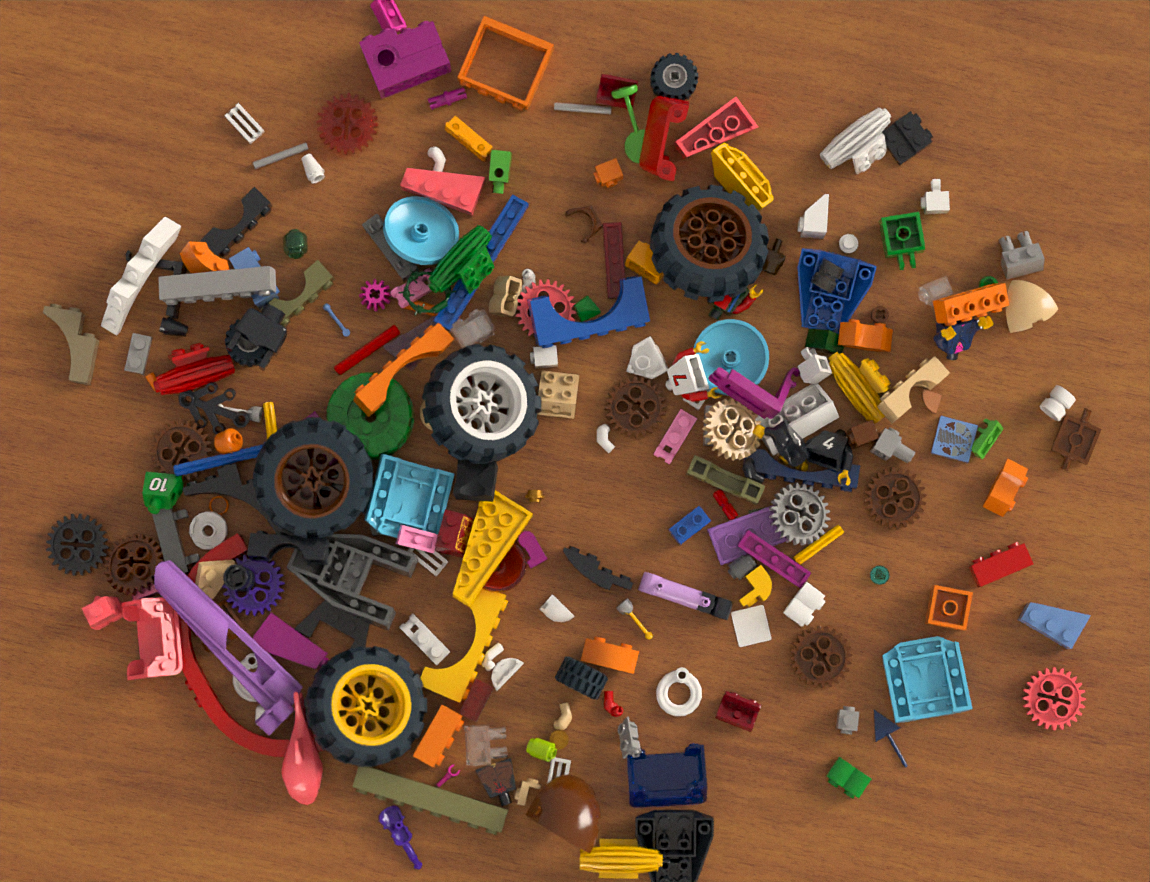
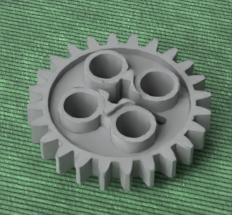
(794, 529)

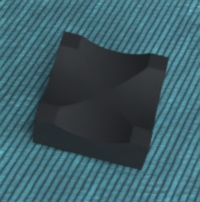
(475, 481)

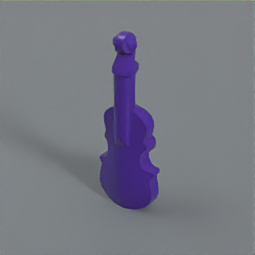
(391, 819)

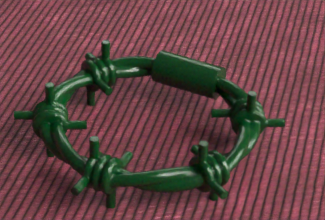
(406, 294)

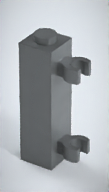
(374, 229)
(171, 540)

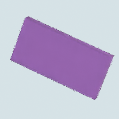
(727, 535)

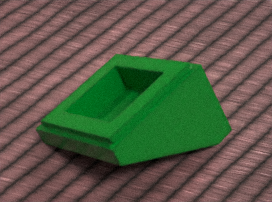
(586, 309)

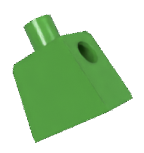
(502, 161)

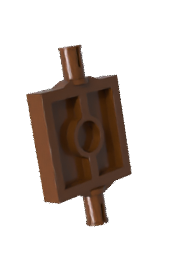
(1076, 439)

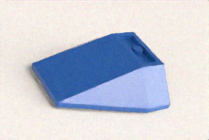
(827, 309)

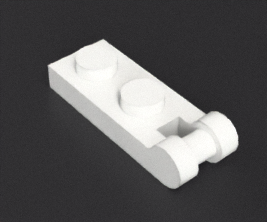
(425, 639)

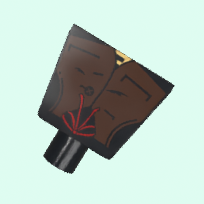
(498, 780)

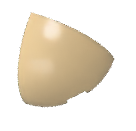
(1027, 305)

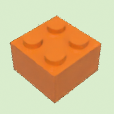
(948, 608)

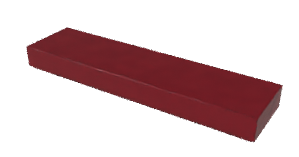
(613, 257)

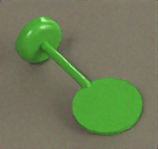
(634, 141)

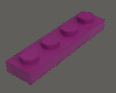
(774, 559)

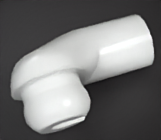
(438, 157)

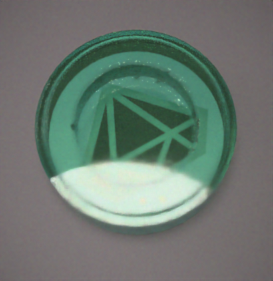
(879, 575)

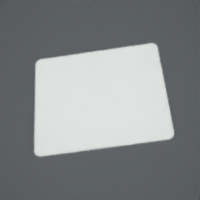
(751, 626)

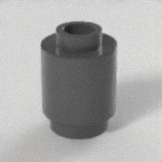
(741, 566)

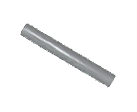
(582, 108)
(281, 155)

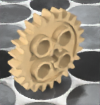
(718, 419)

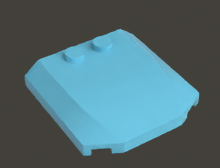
(407, 496)
(926, 679)

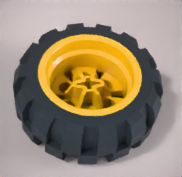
(402, 717)

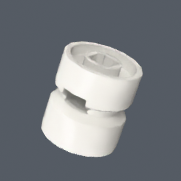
(1057, 403)

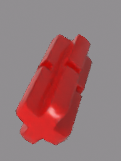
(727, 508)

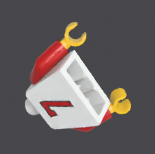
(688, 376)

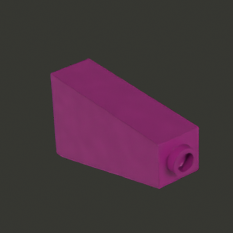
(284, 641)

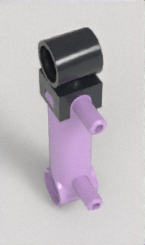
(686, 596)

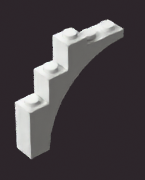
(136, 273)

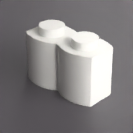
(804, 604)

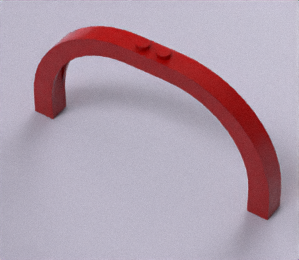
(197, 681)

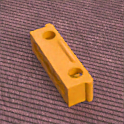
(468, 138)

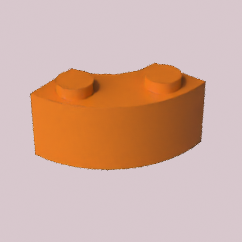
(200, 259)
(865, 337)
(1005, 487)
(610, 655)

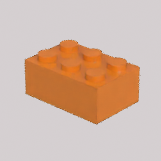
(439, 736)

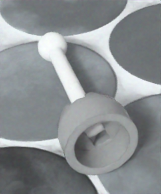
(254, 413)

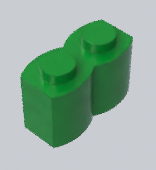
(848, 777)

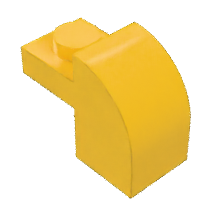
(761, 585)

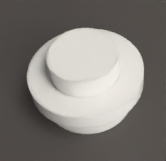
(848, 243)

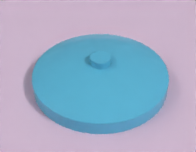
(420, 230)
(736, 347)

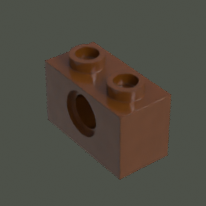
(862, 434)

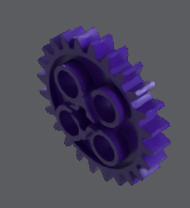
(250, 601)

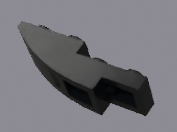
(588, 567)

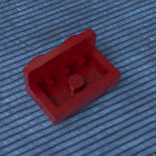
(610, 83)
(738, 711)

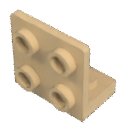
(558, 394)

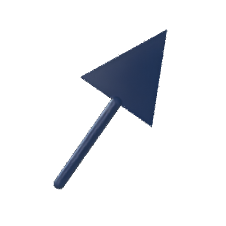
(883, 728)

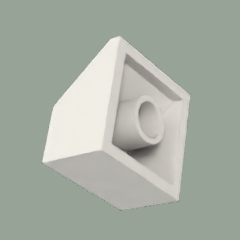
(814, 219)

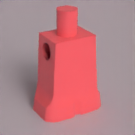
(103, 611)

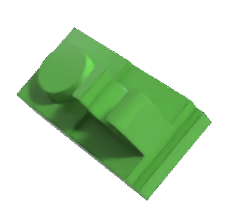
(987, 438)

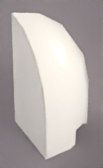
(556, 610)

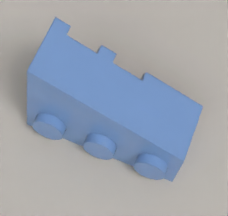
(250, 259)

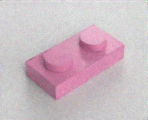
(417, 539)

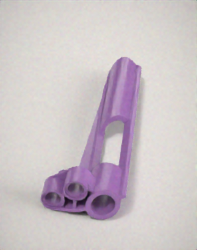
(269, 684)

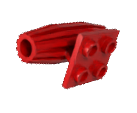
(193, 370)

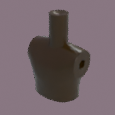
(774, 258)

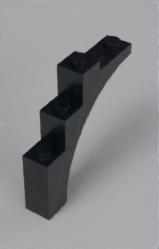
(230, 484)

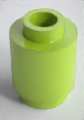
(541, 749)

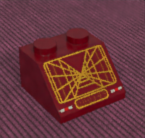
(454, 533)

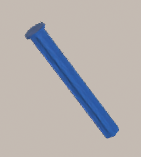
(215, 461)

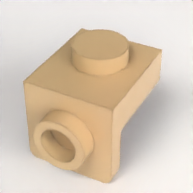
(521, 793)

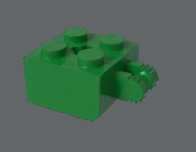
(896, 246)

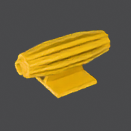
(860, 384)
(620, 859)

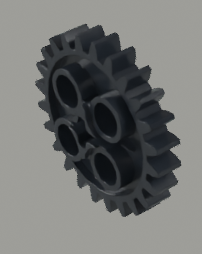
(79, 528)

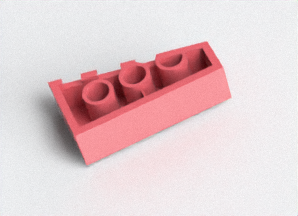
(723, 125)
(449, 189)

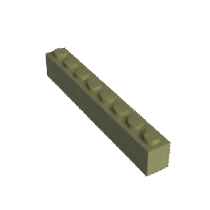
(431, 798)

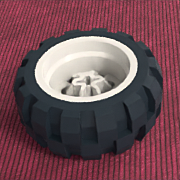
(514, 393)

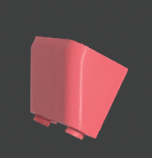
(157, 638)

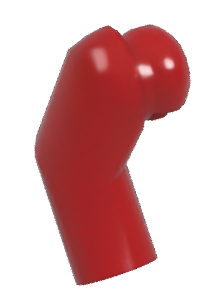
(610, 706)

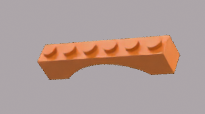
(432, 344)

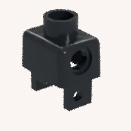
(262, 330)

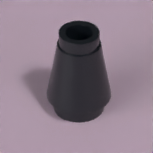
(172, 327)

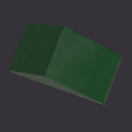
(823, 341)

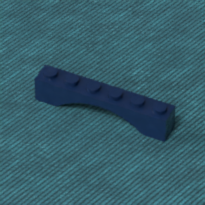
(828, 478)

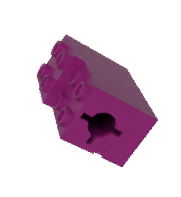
(405, 58)

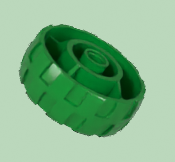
(392, 422)

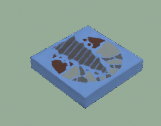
(954, 439)

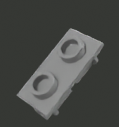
(627, 732)

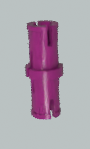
(447, 98)

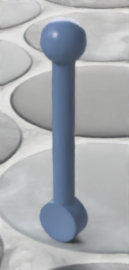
(346, 332)

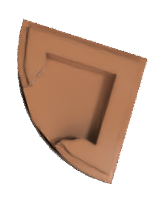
(931, 400)

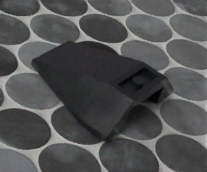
(680, 838)

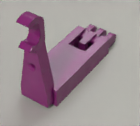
(751, 394)

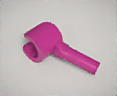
(447, 776)

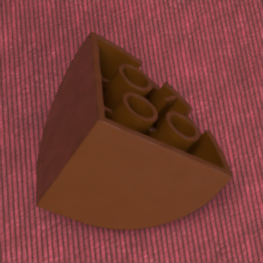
(568, 810)

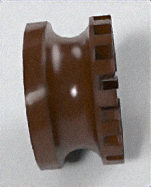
(879, 308)

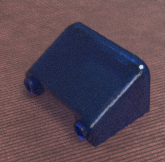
(668, 778)

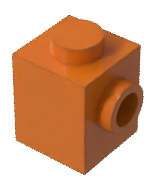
(608, 173)

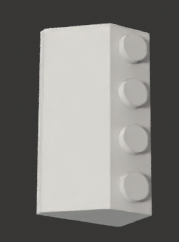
(803, 412)

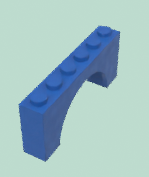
(627, 311)

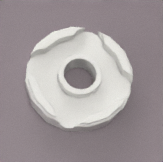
(219, 526)

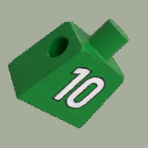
(161, 491)

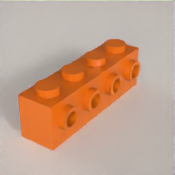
(971, 303)

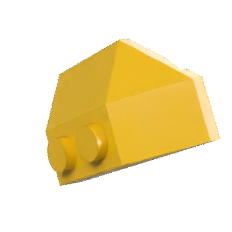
(740, 174)

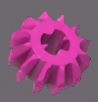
(372, 301)

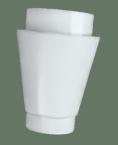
(312, 168)

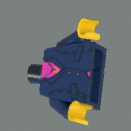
(959, 336)

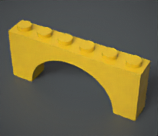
(454, 680)

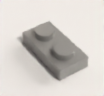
(138, 353)

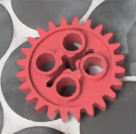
(555, 295)
(1049, 715)

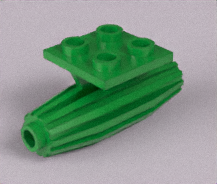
(465, 260)

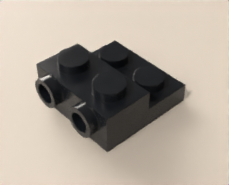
(906, 137)

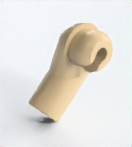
(566, 717)

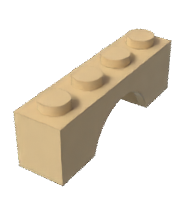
(928, 376)

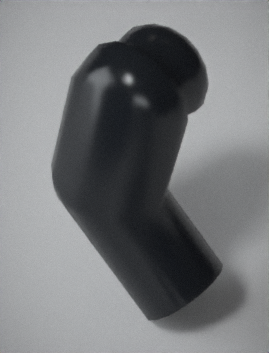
(750, 471)

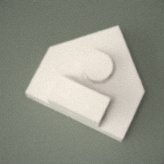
(647, 360)

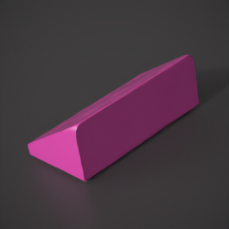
(388, 15)

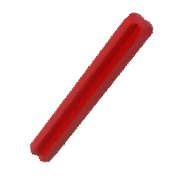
(366, 350)

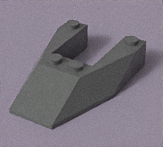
(347, 570)

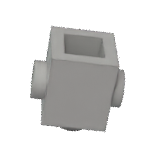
(847, 720)

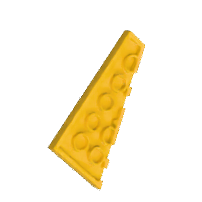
(491, 537)

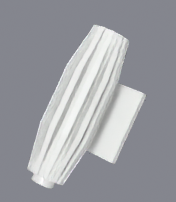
(859, 141)

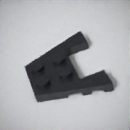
(338, 619)

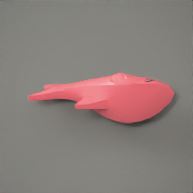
(301, 764)

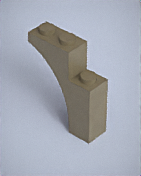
(82, 348)

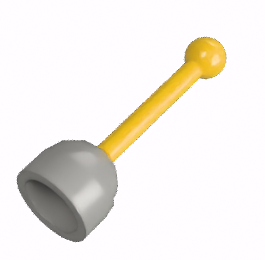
(626, 609)

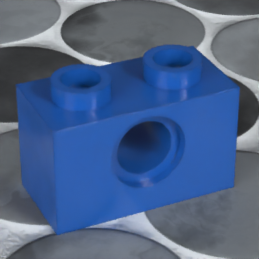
(689, 525)

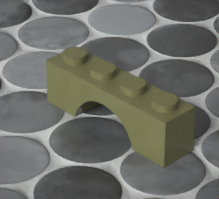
(316, 279)
(725, 480)

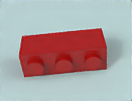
(1000, 564)

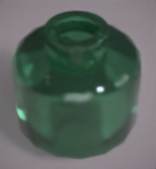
(295, 244)

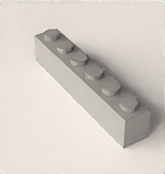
(217, 285)

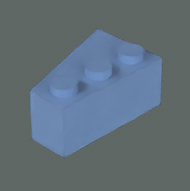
(1054, 623)

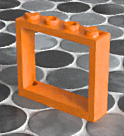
(513, 34)

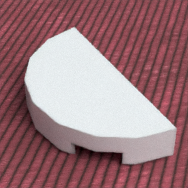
(504, 670)

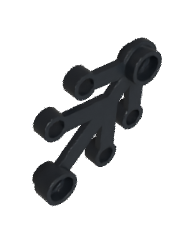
(211, 407)

